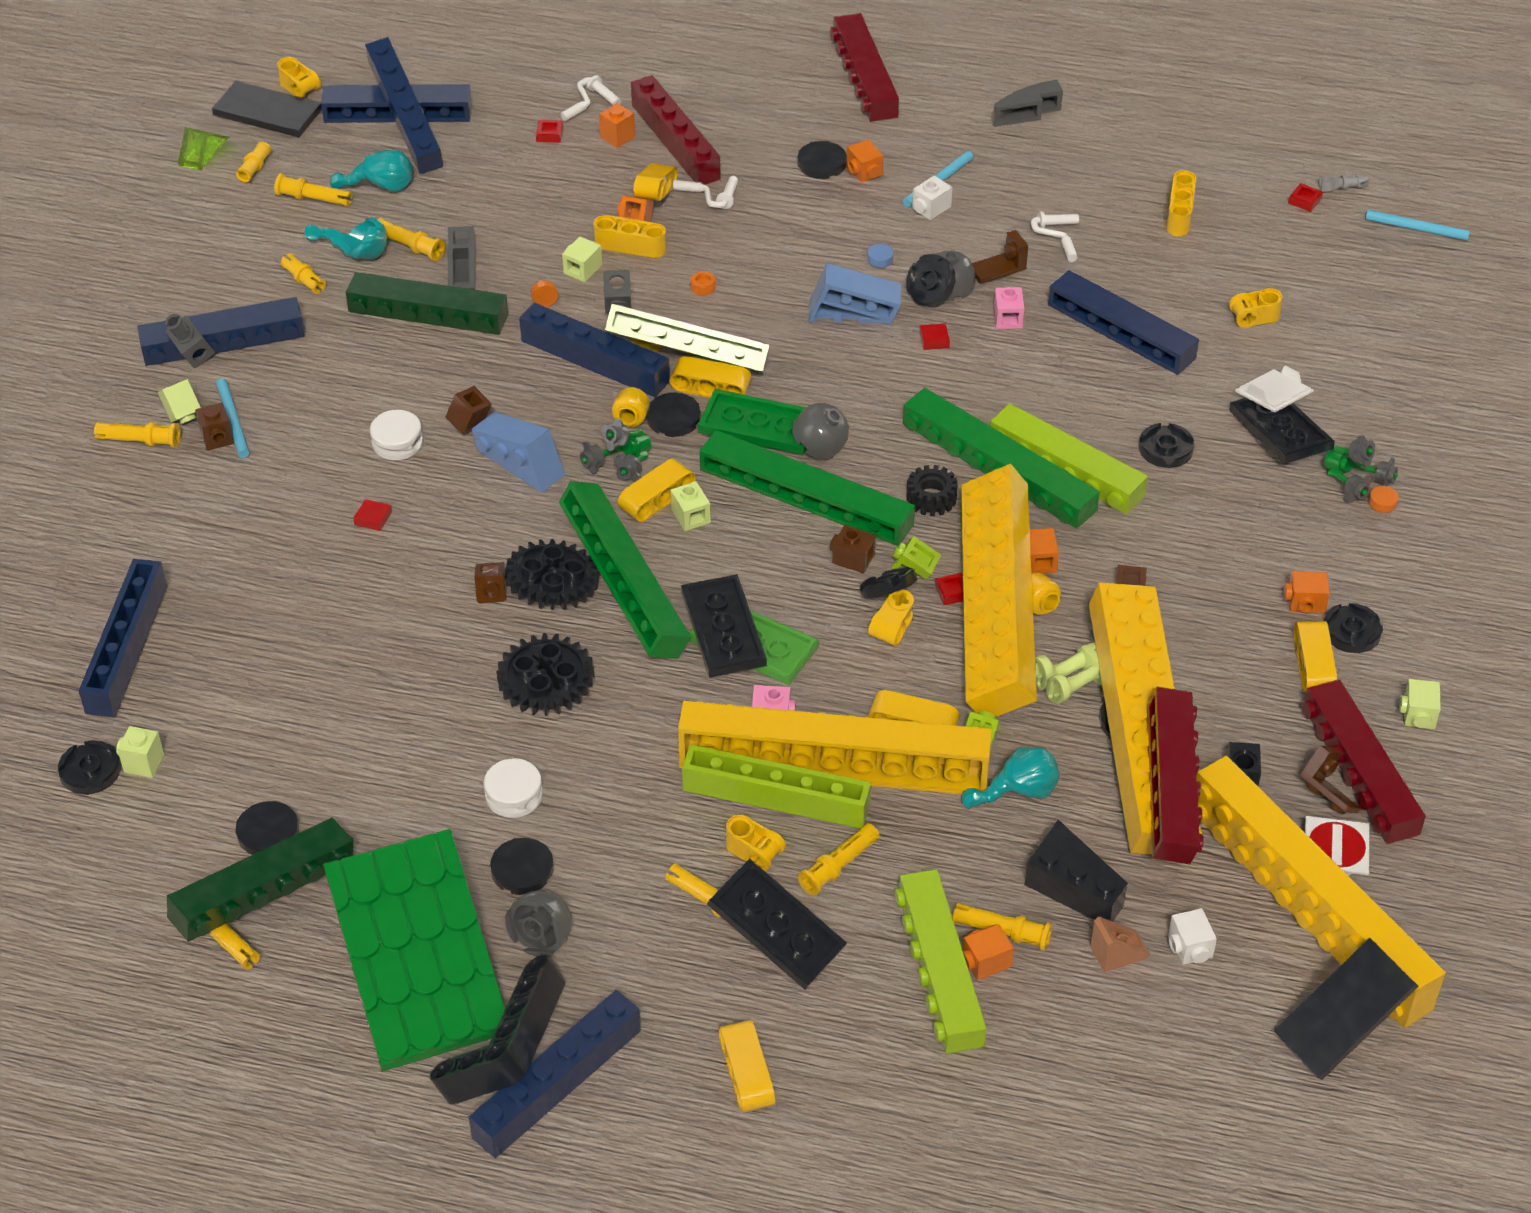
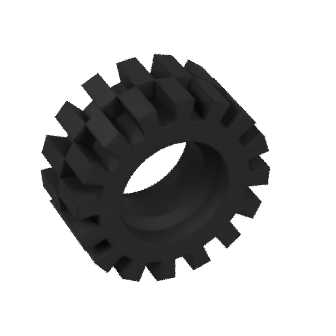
(932, 479)

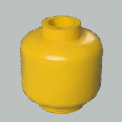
(631, 406)
(1045, 594)

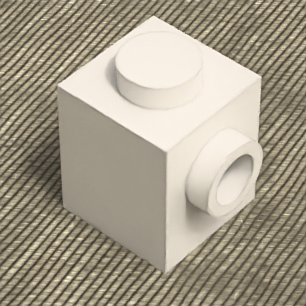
(932, 197)
(1192, 937)

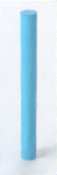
(946, 172)
(1417, 225)
(235, 426)

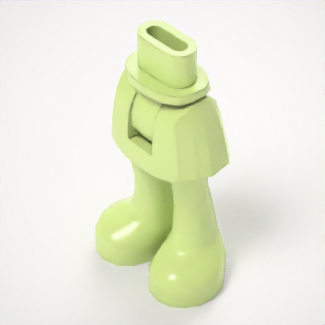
(1054, 677)

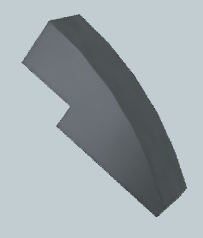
(1028, 103)
(461, 257)

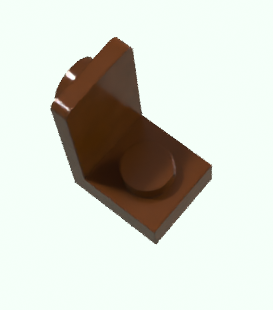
(1006, 263)
(1318, 768)

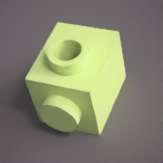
(582, 259)
(179, 402)
(690, 506)
(1421, 704)
(140, 751)

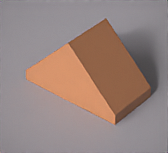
(1116, 944)

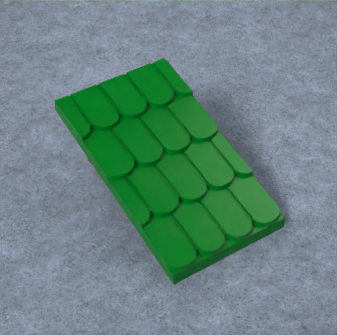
(415, 949)

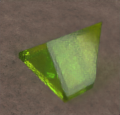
(198, 147)

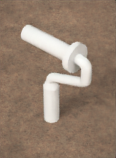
(593, 84)
(723, 200)
(1038, 226)

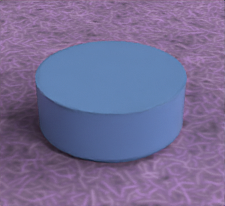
(880, 255)

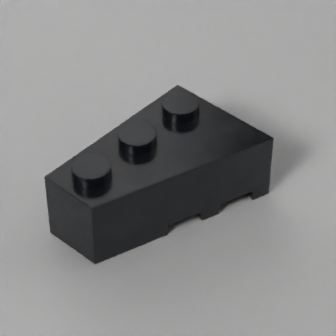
(1075, 875)

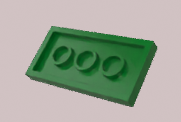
(752, 420)

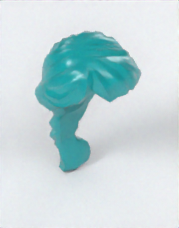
(384, 168)
(364, 241)
(1026, 772)

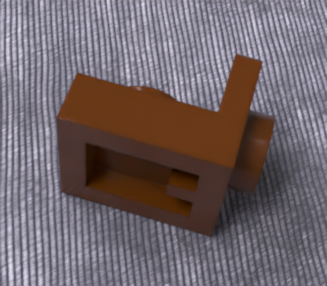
(490, 582)

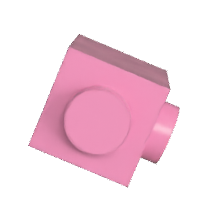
(1008, 308)
(773, 697)

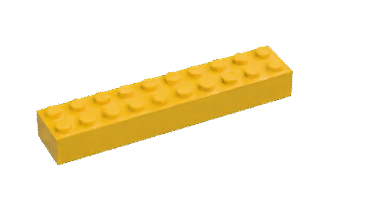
(998, 593)
(1131, 665)
(860, 748)
(1309, 881)

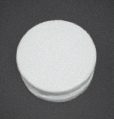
(396, 434)
(513, 788)

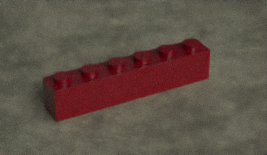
(865, 67)
(675, 130)
(1364, 762)
(1174, 776)

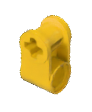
(297, 77)
(1258, 309)
(892, 618)
(755, 843)

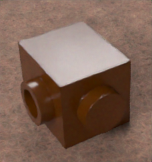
(468, 409)
(212, 421)
(853, 549)

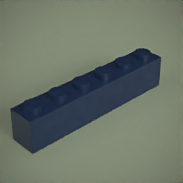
(368, 104)
(404, 105)
(1123, 322)
(227, 330)
(594, 349)
(123, 638)
(555, 1074)

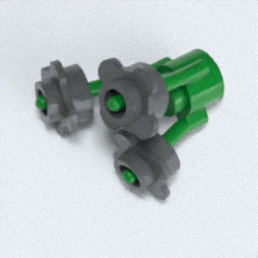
(619, 438)
(1343, 460)

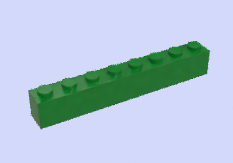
(989, 450)
(807, 487)
(624, 570)

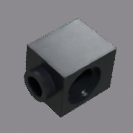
(1247, 758)

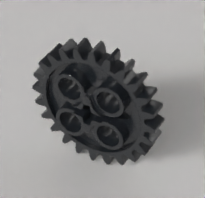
(552, 574)
(545, 674)

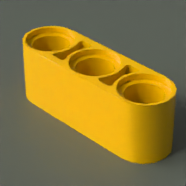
(655, 182)
(1181, 203)
(630, 236)
(703, 376)
(653, 490)
(1314, 653)
(905, 707)
(746, 1066)

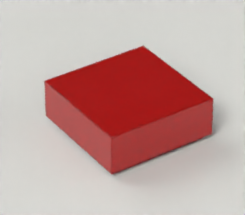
(549, 131)
(1305, 197)
(934, 336)
(372, 514)
(950, 588)

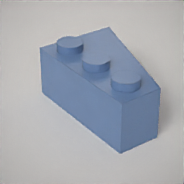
(854, 295)
(520, 448)

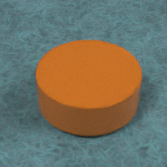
(703, 283)
(544, 293)
(1383, 499)

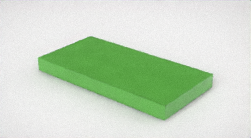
(784, 648)

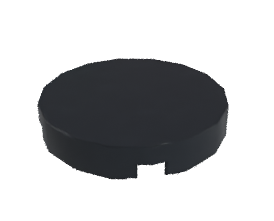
(822, 159)
(931, 280)
(673, 414)
(1166, 445)
(890, 582)
(1353, 628)
(89, 767)
(265, 826)
(521, 865)

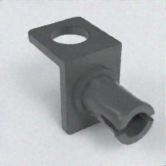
(619, 296)
(187, 339)

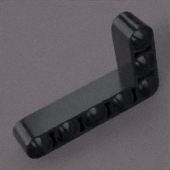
(514, 1040)

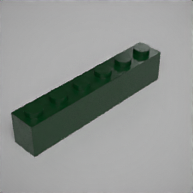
(427, 303)
(257, 879)

